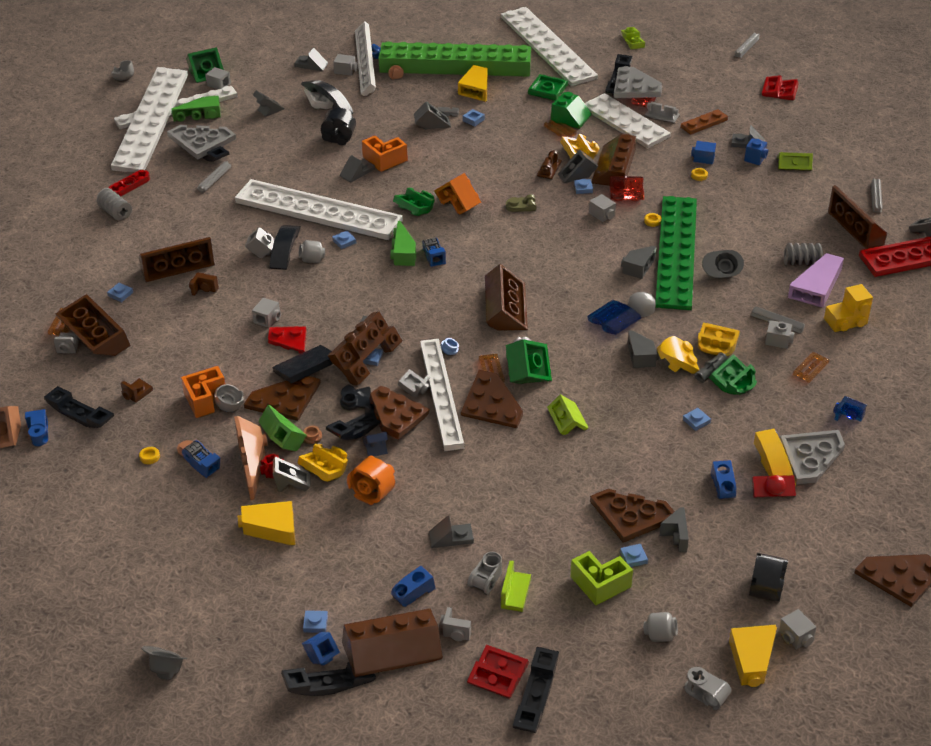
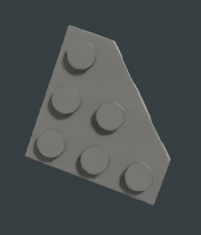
(635, 84)
(200, 139)
(812, 453)

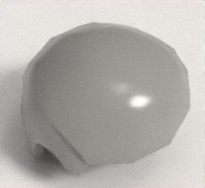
(124, 72)
(642, 303)
(226, 395)

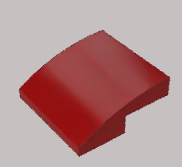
(773, 87)
(498, 671)

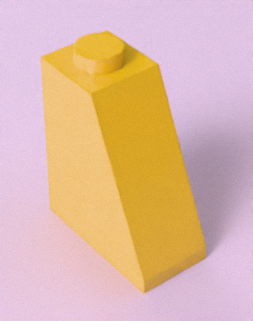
(474, 83)
(269, 522)
(752, 652)

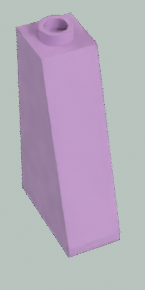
(817, 281)

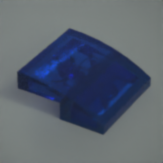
(614, 317)

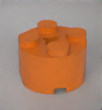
(371, 475)

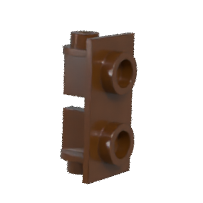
(549, 165)

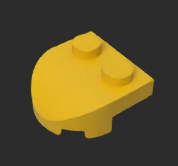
(572, 145)
(717, 339)
(678, 354)
(325, 462)

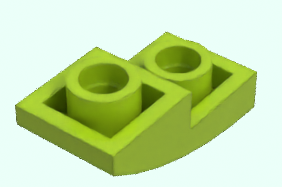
(632, 37)

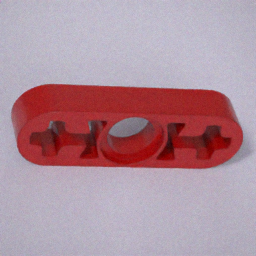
(136, 180)

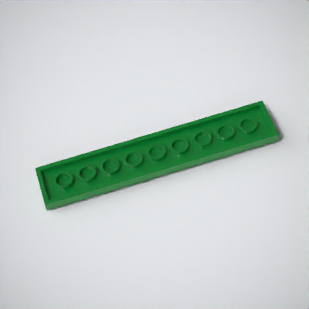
(676, 253)

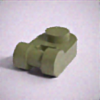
(521, 204)

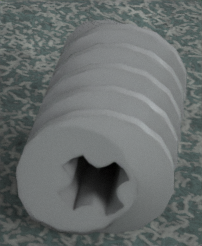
(113, 204)
(802, 252)

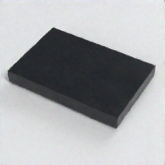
(304, 364)

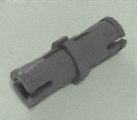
(710, 366)

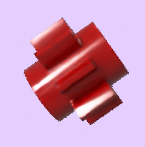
(267, 465)

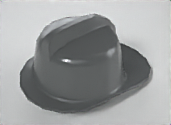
(723, 263)
(163, 662)

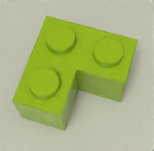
(599, 580)

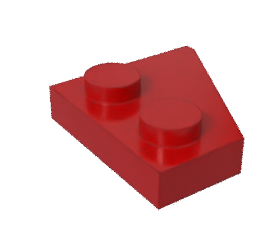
(288, 337)

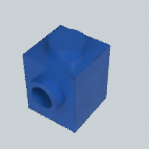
(756, 151)
(704, 152)
(321, 648)

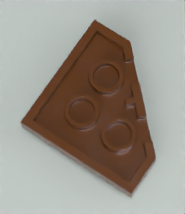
(285, 397)
(492, 401)
(396, 412)
(630, 514)
(899, 575)

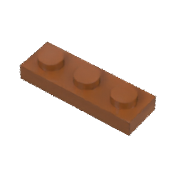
(704, 121)

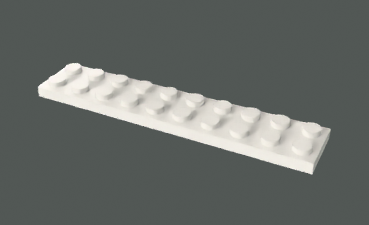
(549, 46)
(149, 120)
(318, 209)

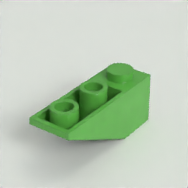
(209, 104)
(403, 247)
(281, 429)

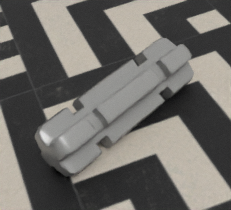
(447, 111)

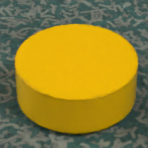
(699, 174)
(652, 220)
(149, 455)

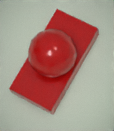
(773, 486)

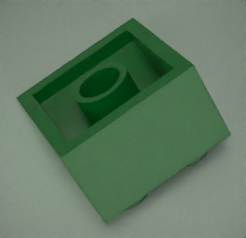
(202, 62)
(570, 110)
(528, 362)

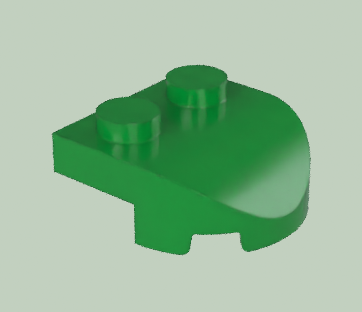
(415, 201)
(734, 377)

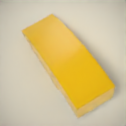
(772, 453)

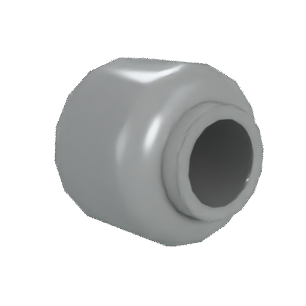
(311, 251)
(661, 627)

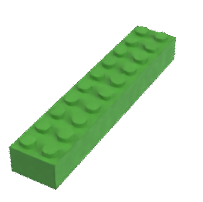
(455, 58)

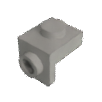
(66, 343)
(413, 383)
(455, 628)

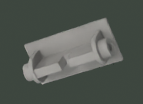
(668, 114)

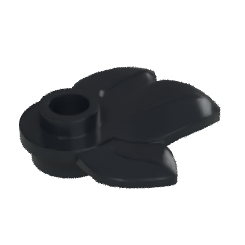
(354, 397)

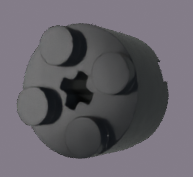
(338, 126)
(768, 577)

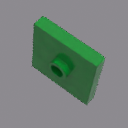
(547, 87)

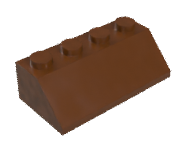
(615, 159)
(855, 220)
(176, 259)
(505, 300)
(94, 327)
(392, 642)

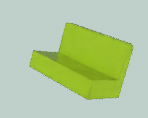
(795, 161)
(566, 415)
(514, 589)

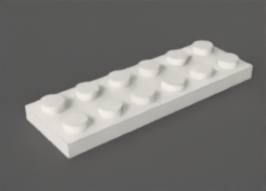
(627, 120)

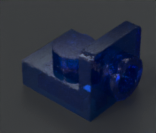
(851, 408)

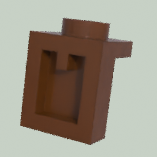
(203, 282)
(136, 390)

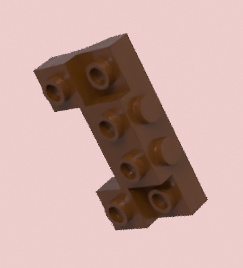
(360, 343)

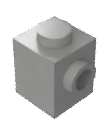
(345, 64)
(218, 78)
(602, 208)
(260, 243)
(266, 312)
(779, 334)
(797, 629)

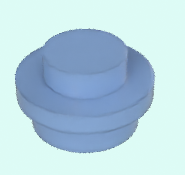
(449, 346)

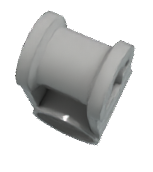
(486, 572)
(708, 689)

